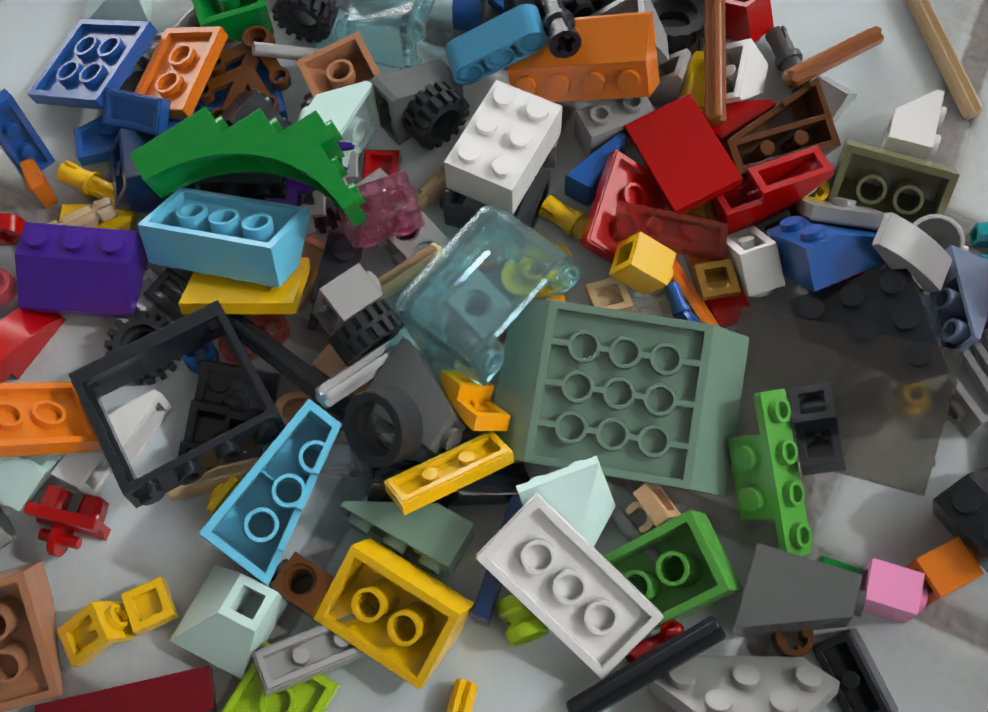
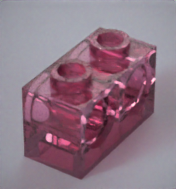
(383, 222)

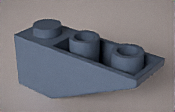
(963, 300)

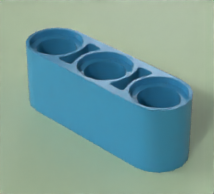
(496, 44)

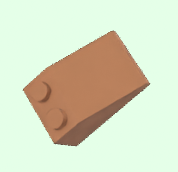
(27, 638)

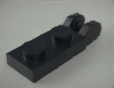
(336, 259)

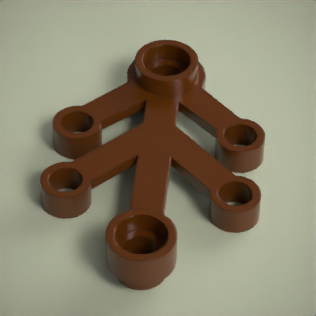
(245, 74)

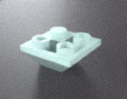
(576, 494)
(229, 620)

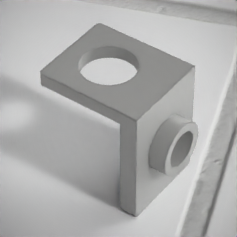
(966, 412)

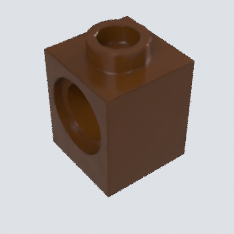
(289, 572)

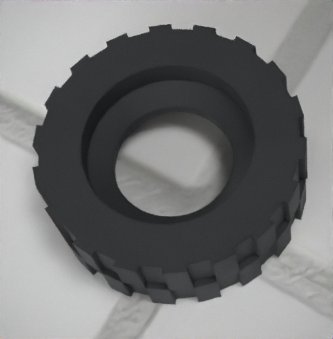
(687, 36)

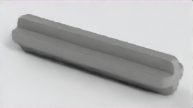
(355, 374)

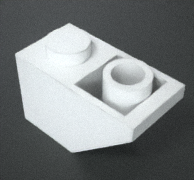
(915, 126)

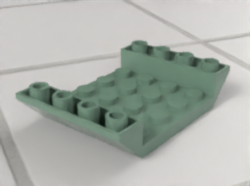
(623, 387)

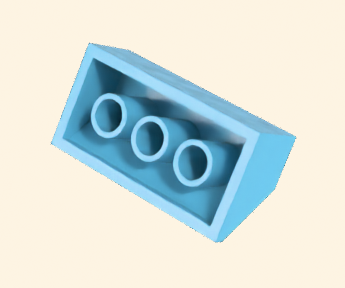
(226, 236)

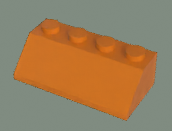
(612, 63)

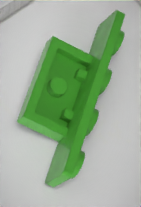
(769, 474)

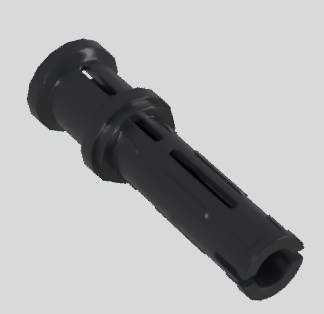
(559, 27)

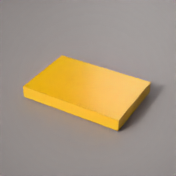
(245, 296)

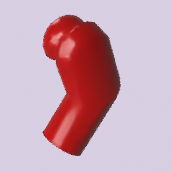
(667, 631)

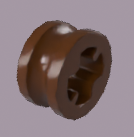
(779, 643)

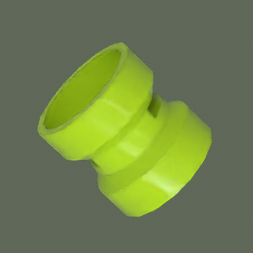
(522, 623)

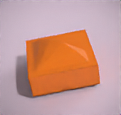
(37, 182)

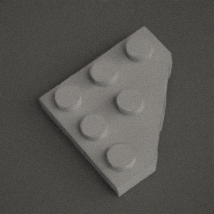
(746, 685)

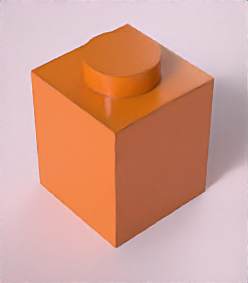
(947, 568)

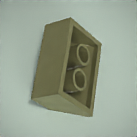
(892, 181)

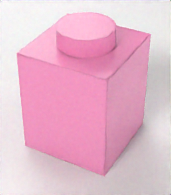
(893, 590)

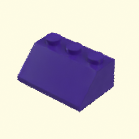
(79, 270)

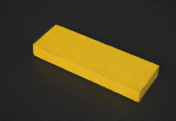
(448, 472)

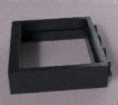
(148, 355)

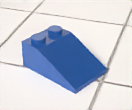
(823, 252)

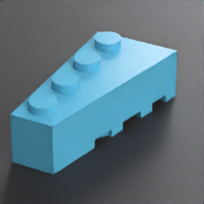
(266, 504)

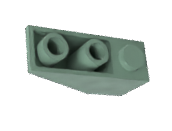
(430, 533)

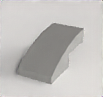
(909, 247)

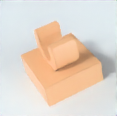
(656, 505)

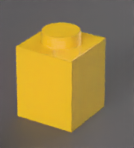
(643, 263)

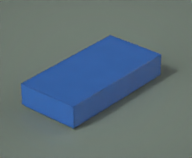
(136, 111)

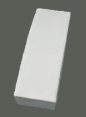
(134, 426)

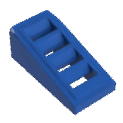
(584, 179)

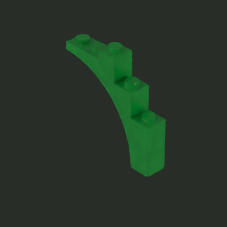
(210, 148)

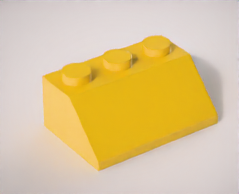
(413, 613)

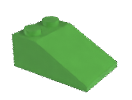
(687, 575)

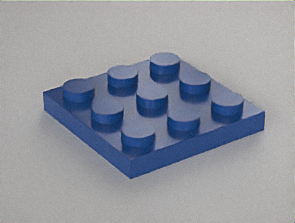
(90, 60)

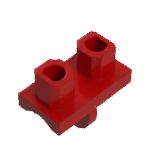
(53, 512)

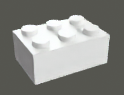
(503, 146)

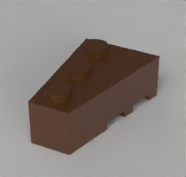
(789, 127)

